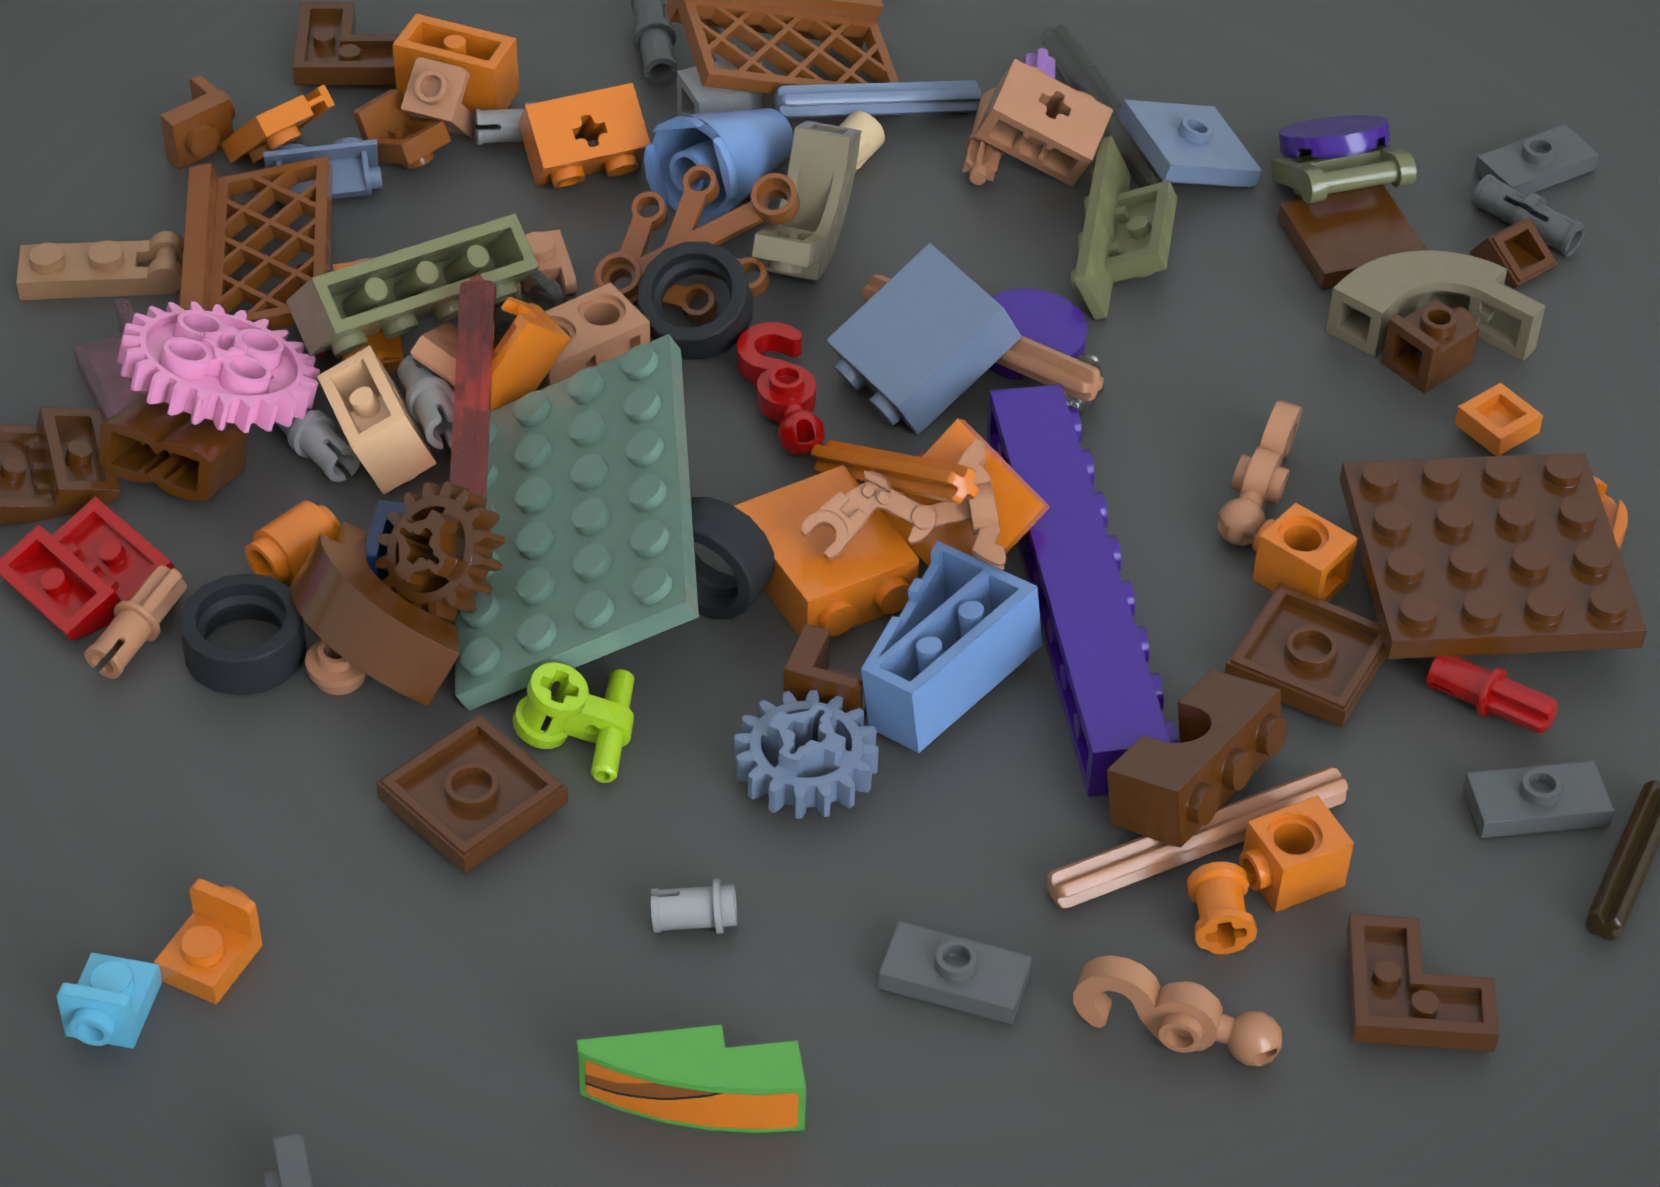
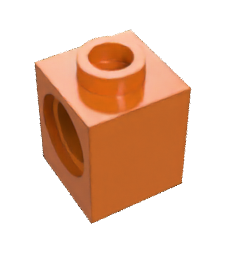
(1303, 554)
(1296, 854)

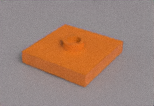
(1015, 500)

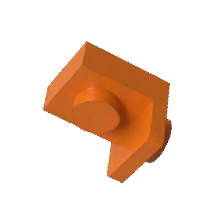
(212, 943)

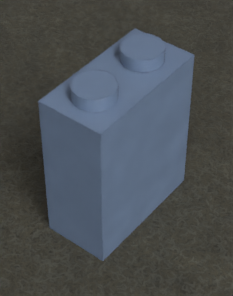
(922, 340)

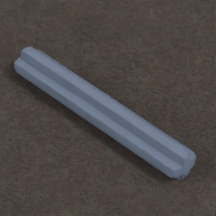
(878, 98)

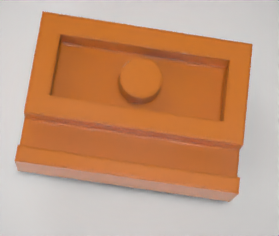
(276, 126)

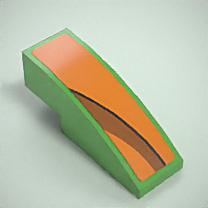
(695, 1080)

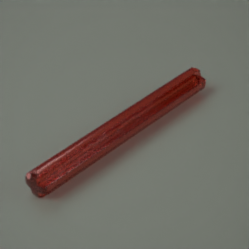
(473, 385)

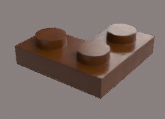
(333, 54)
(1404, 1006)

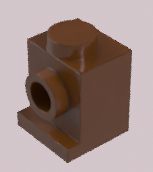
(1442, 335)

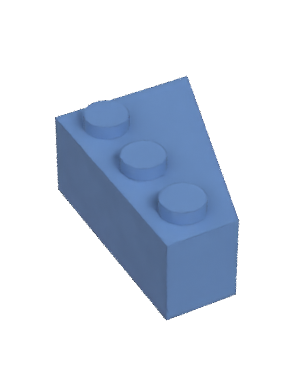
(948, 646)

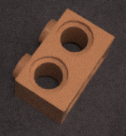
(600, 328)

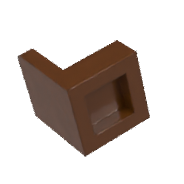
(810, 670)

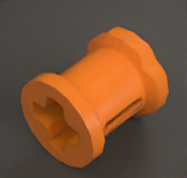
(1223, 918)

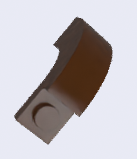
(370, 621)

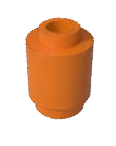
(286, 541)

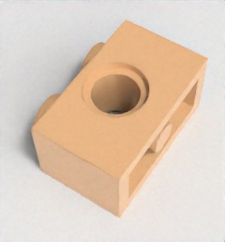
(376, 420)

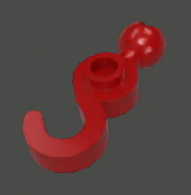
(783, 389)

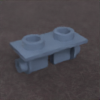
(352, 160)

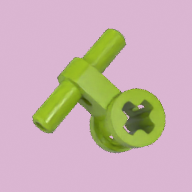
(578, 715)

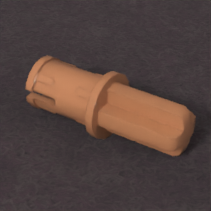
(137, 621)

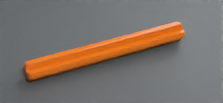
(906, 472)

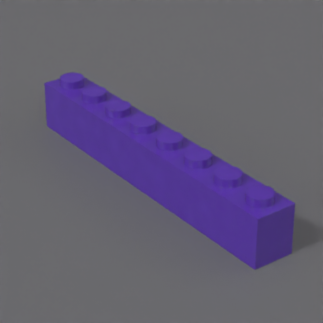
(1082, 601)

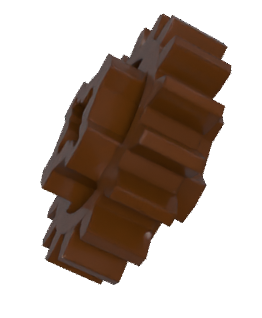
(441, 549)

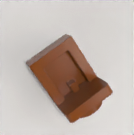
(199, 125)
(398, 135)

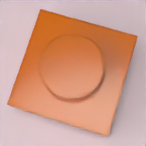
(1498, 419)

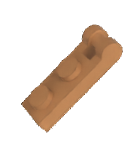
(101, 268)

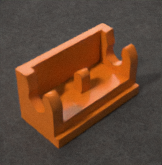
(524, 352)

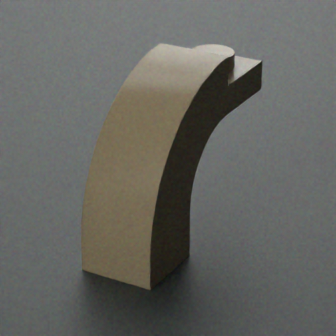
(823, 173)
(1411, 279)

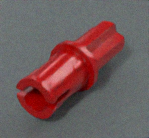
(1492, 692)

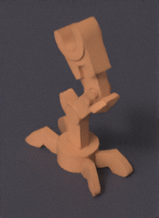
(850, 511)

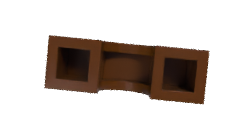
(1224, 737)

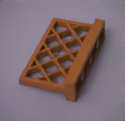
(793, 22)
(215, 219)

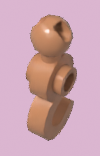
(1260, 477)
(1178, 1014)

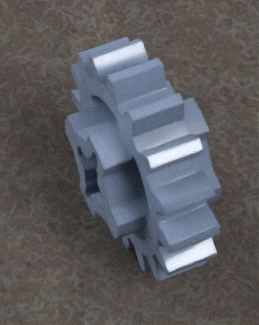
(806, 754)

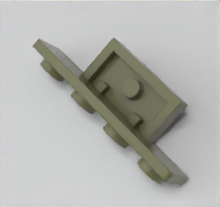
(1122, 232)

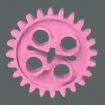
(218, 366)

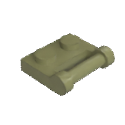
(1319, 177)

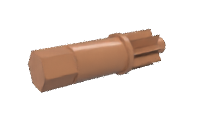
(981, 158)

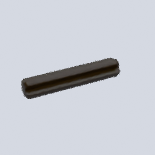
(1628, 866)

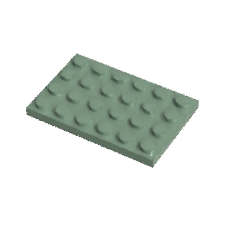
(590, 521)

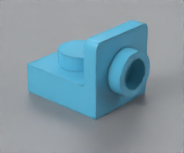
(109, 1000)

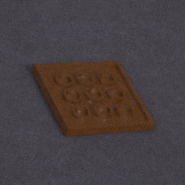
(1490, 556)

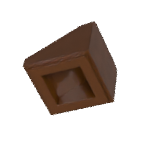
(1518, 250)

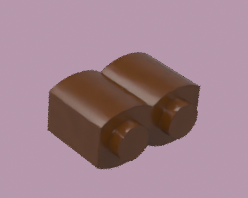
(178, 456)

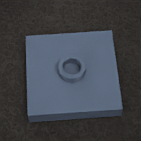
(1189, 143)

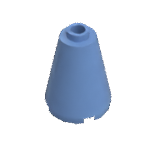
(732, 143)

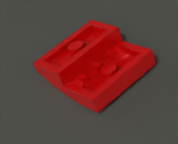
(81, 569)

